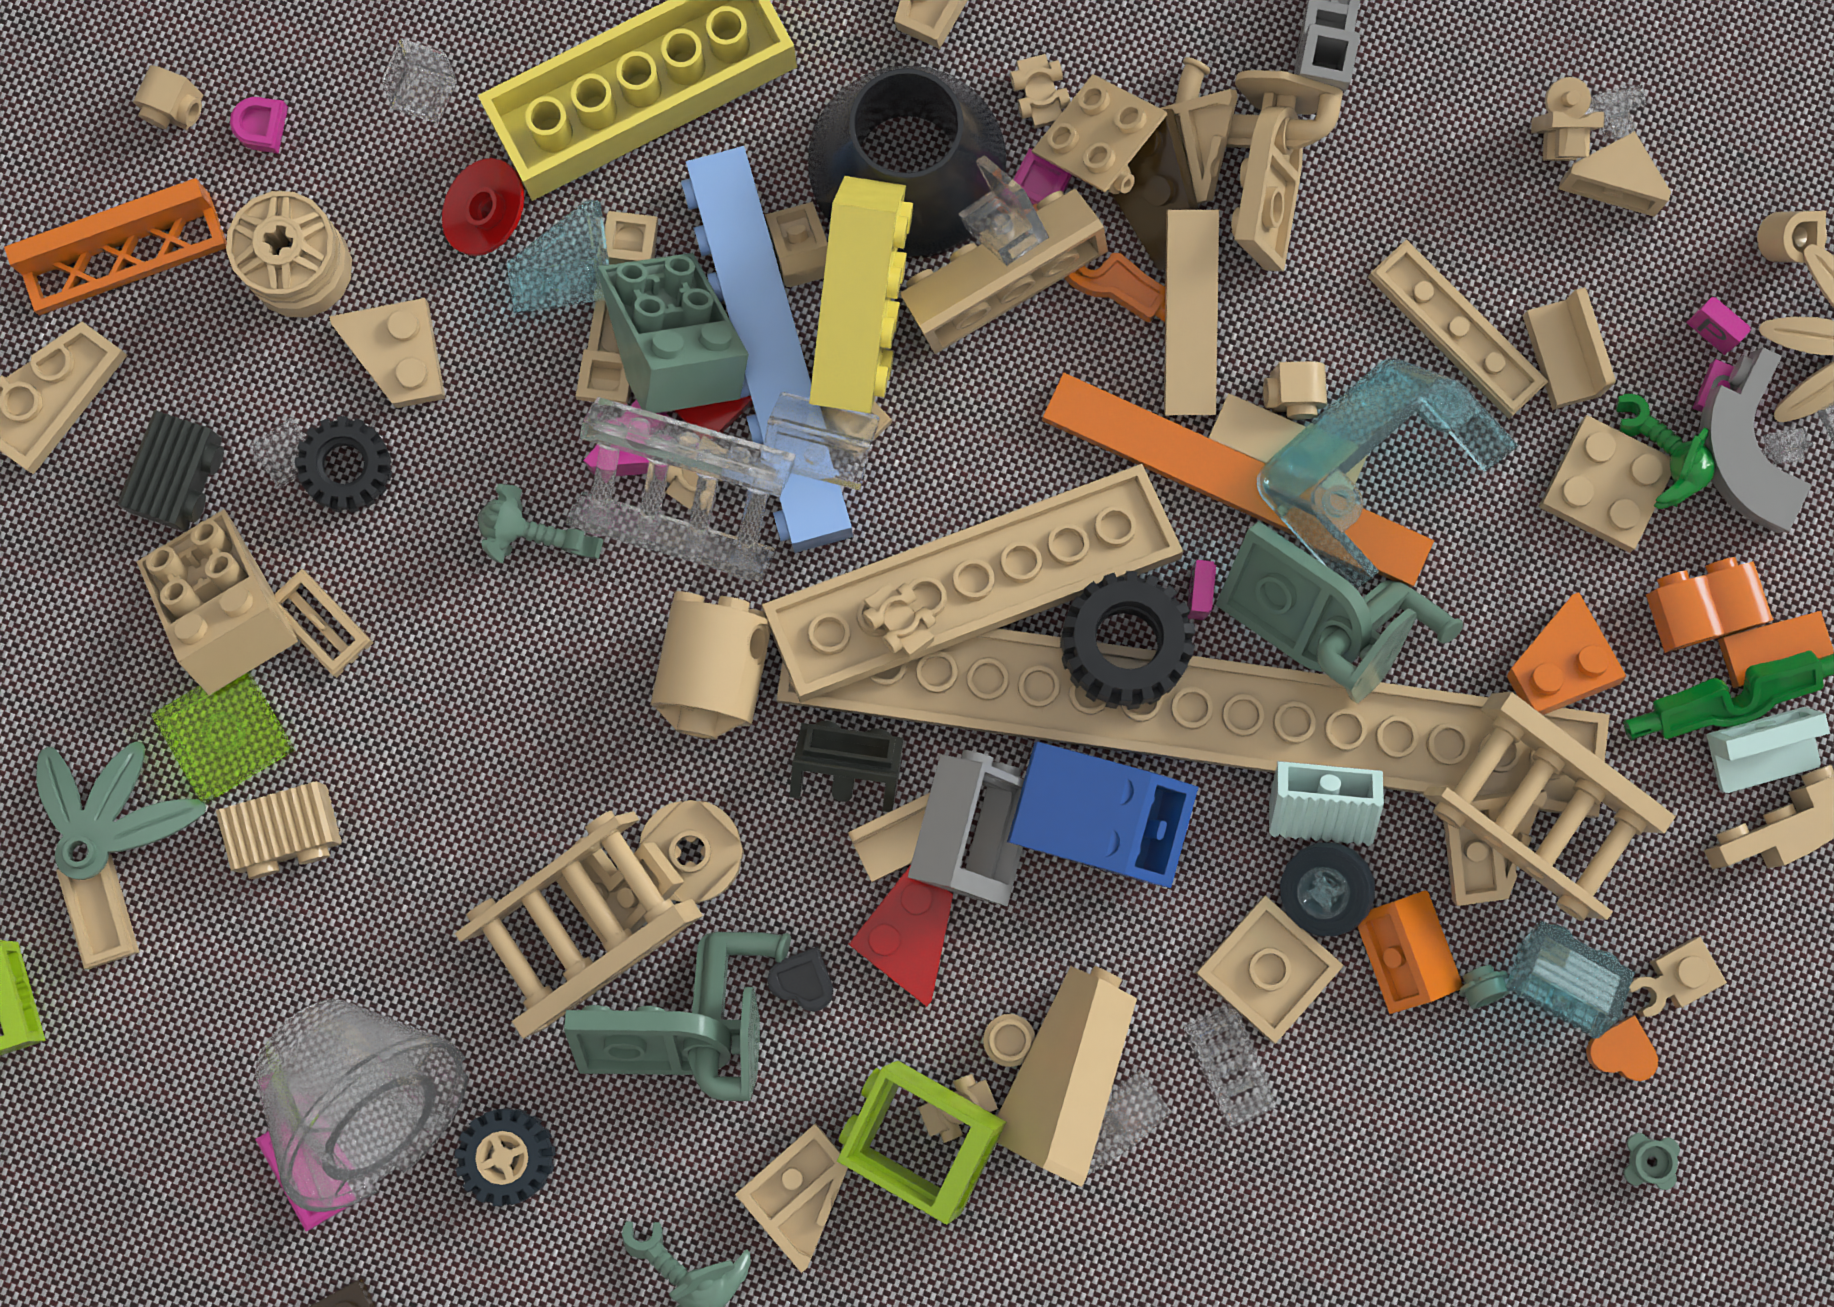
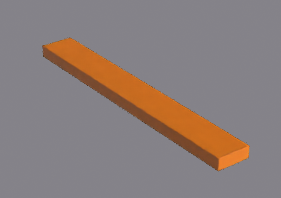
(1213, 469)

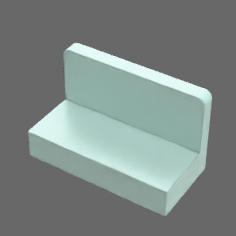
(1767, 748)

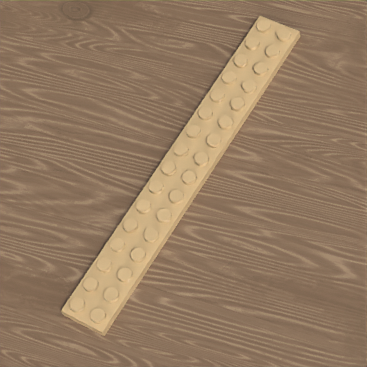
(1212, 716)

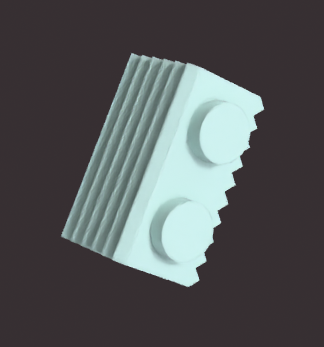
(1325, 802)

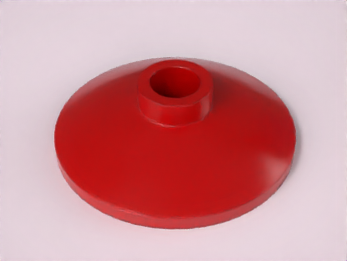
(483, 207)

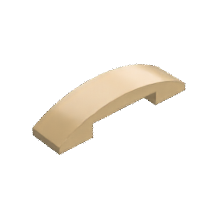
(601, 371)

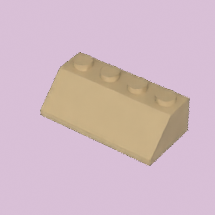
(981, 287)

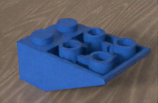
(1103, 814)

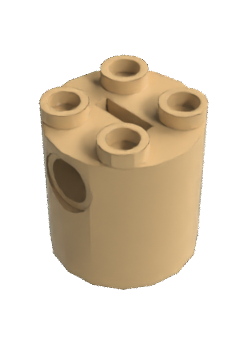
(710, 665)

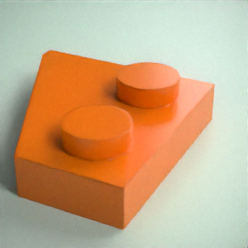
(1566, 661)

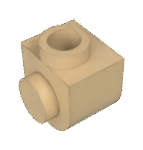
(168, 99)
(1788, 233)
(1296, 389)

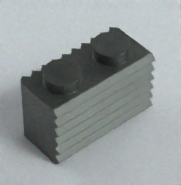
(172, 471)

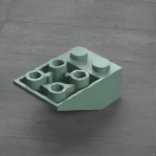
(672, 333)

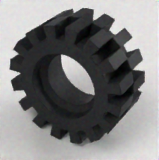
(333, 435)

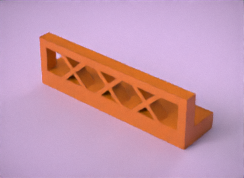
(112, 229)

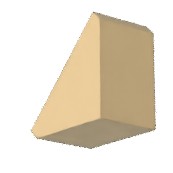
(1619, 176)

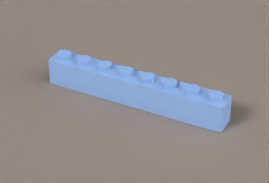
(761, 315)

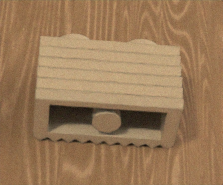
(279, 829)

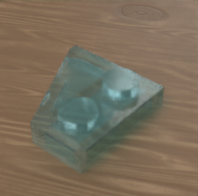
(561, 263)

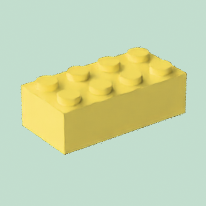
(858, 285)

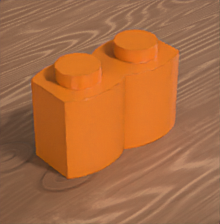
(1708, 605)

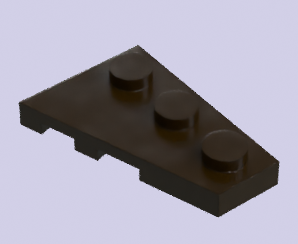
(1159, 185)

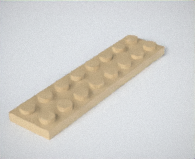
(975, 579)

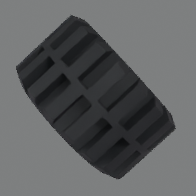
(1133, 597)

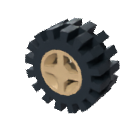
(487, 1164)

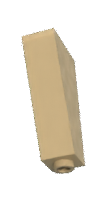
(1069, 1075)

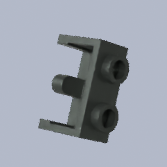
(847, 757)

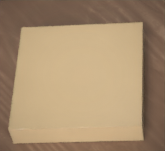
(1269, 969)

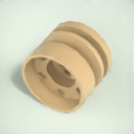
(300, 278)

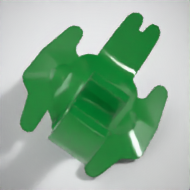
(1690, 461)

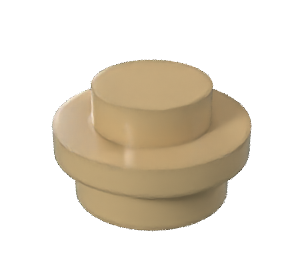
(1008, 1040)

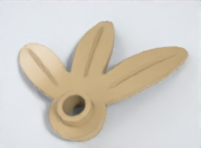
(1810, 336)

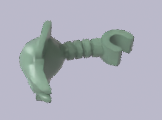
(503, 523)
(698, 1288)

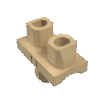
(1566, 125)

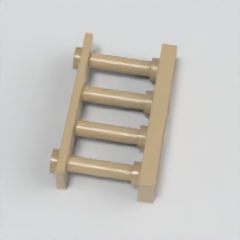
(1594, 784)
(622, 946)

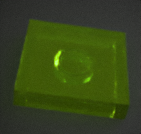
(222, 735)

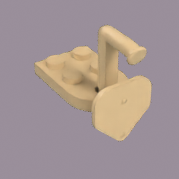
(1276, 151)

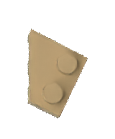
(1204, 133)
(396, 349)
(1476, 868)

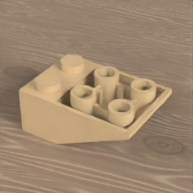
(215, 603)

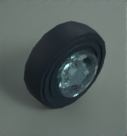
(1310, 898)

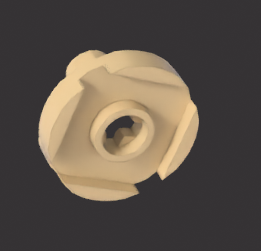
(720, 851)

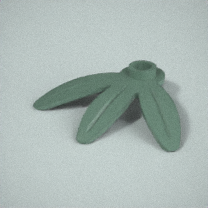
(107, 798)

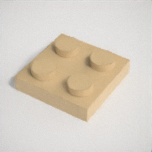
(1607, 484)

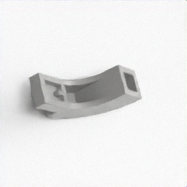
(1328, 42)
(1742, 471)

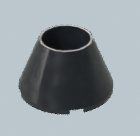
(935, 192)

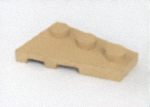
(52, 392)

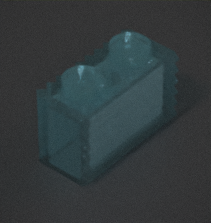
(1570, 979)

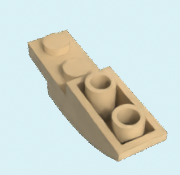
(1787, 832)

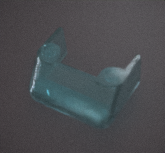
(1308, 475)

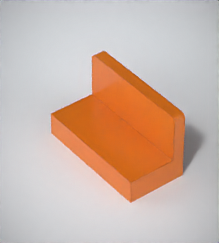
(1409, 952)

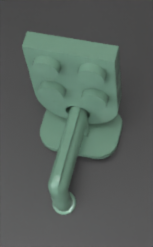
(1323, 616)
(683, 1041)

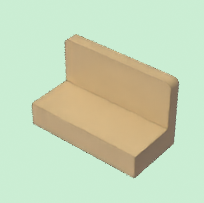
(1570, 350)
(890, 839)

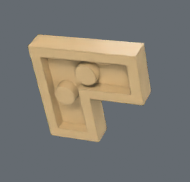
(616, 889)

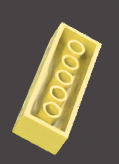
(634, 85)

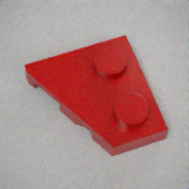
(907, 935)

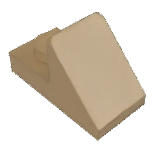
(798, 243)

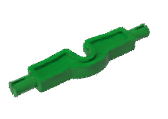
(1712, 703)

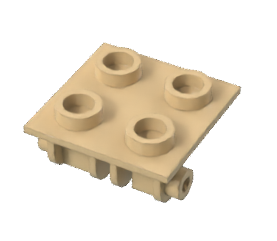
(1100, 135)

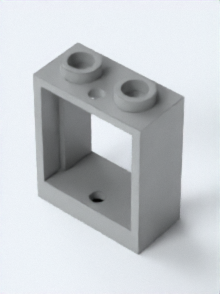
(948, 822)

